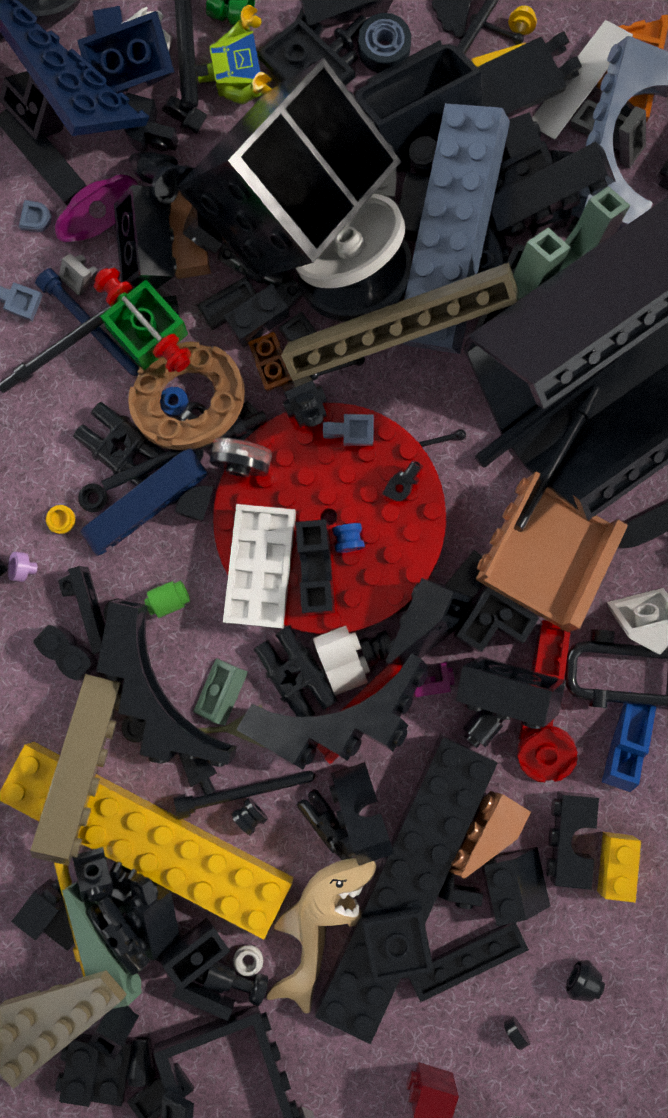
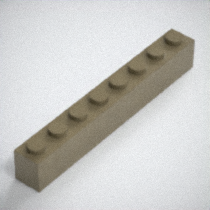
(402, 322)

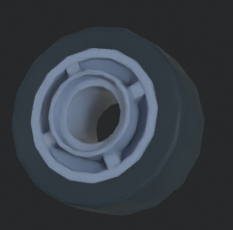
(384, 28)

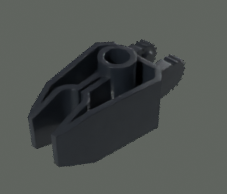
(304, 401)

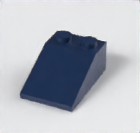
(129, 54)

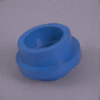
(173, 410)

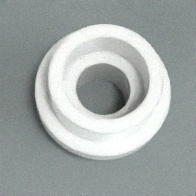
(244, 969)

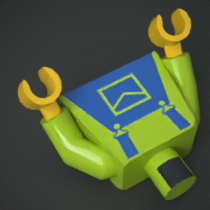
(236, 62)

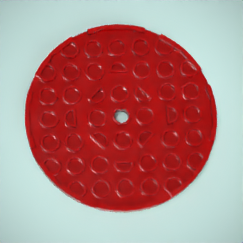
(324, 475)

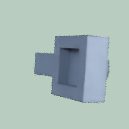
(20, 301)
(356, 430)

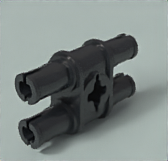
(120, 430)
(299, 660)

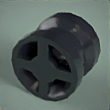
(249, 816)

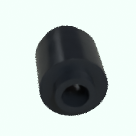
(482, 728)

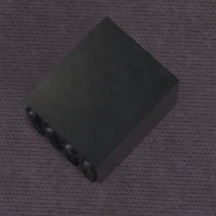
(291, 172)

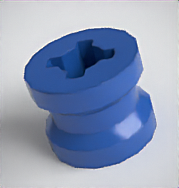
(348, 537)

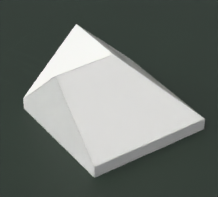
(644, 618)

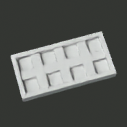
(259, 566)

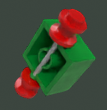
(142, 322)

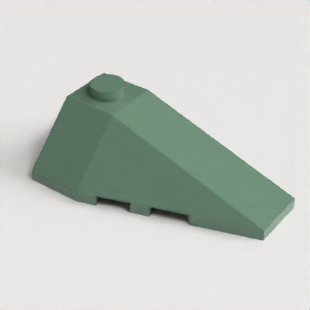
(93, 949)

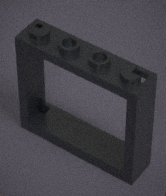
(219, 1028)

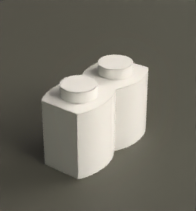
(340, 659)

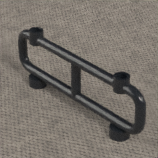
(603, 643)

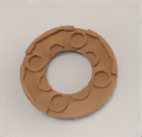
(197, 432)

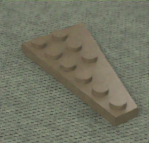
(45, 1022)

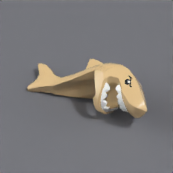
(320, 906)

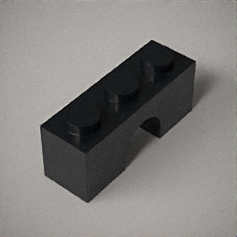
(316, 567)
(571, 813)
(367, 835)

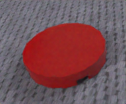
(547, 754)

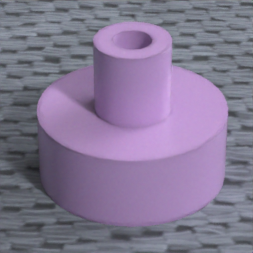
(20, 567)

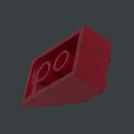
(432, 1092)

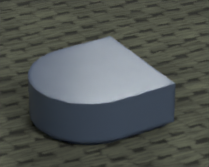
(34, 217)

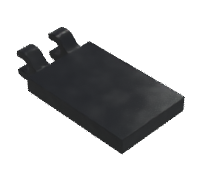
(527, 75)

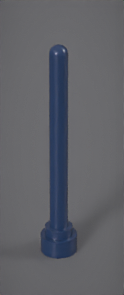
(50, 283)

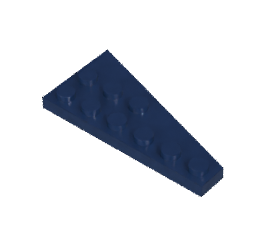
(65, 78)

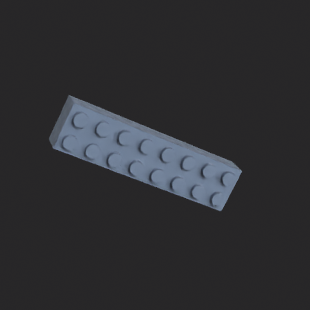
(457, 208)

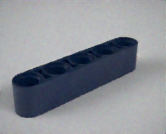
(144, 502)

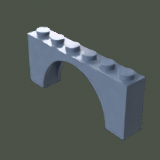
(632, 71)

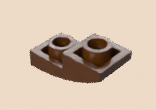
(269, 362)

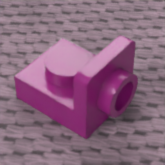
(434, 687)

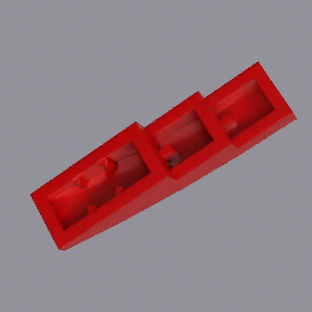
(549, 656)

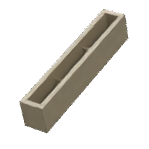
(76, 772)

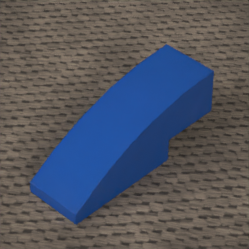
(629, 746)

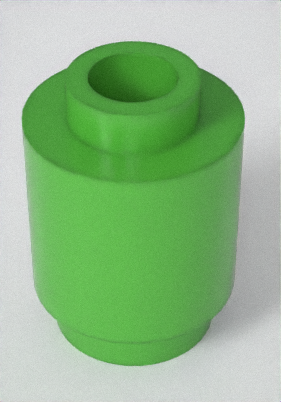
(167, 598)

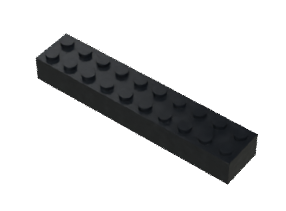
(407, 879)

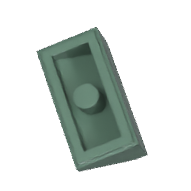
(220, 692)

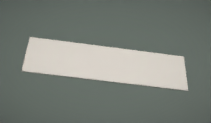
(559, 109)

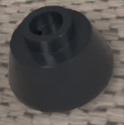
(585, 982)

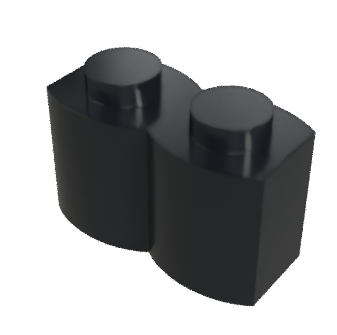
(62, 647)

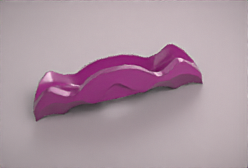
(76, 220)

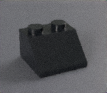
(515, 886)

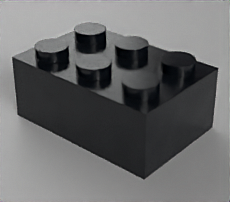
(144, 238)
(510, 692)

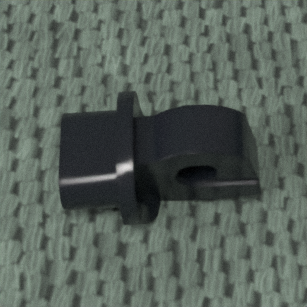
(190, 118)
(404, 477)

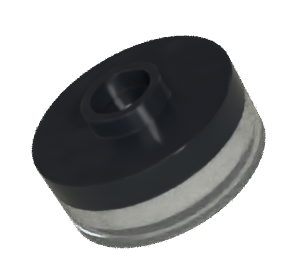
(240, 457)

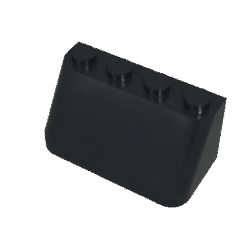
(413, 97)

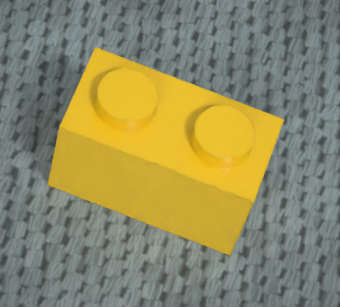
(619, 867)

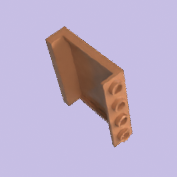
(555, 559)

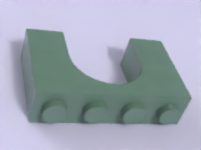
(549, 254)

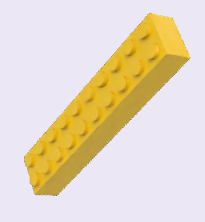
(159, 846)

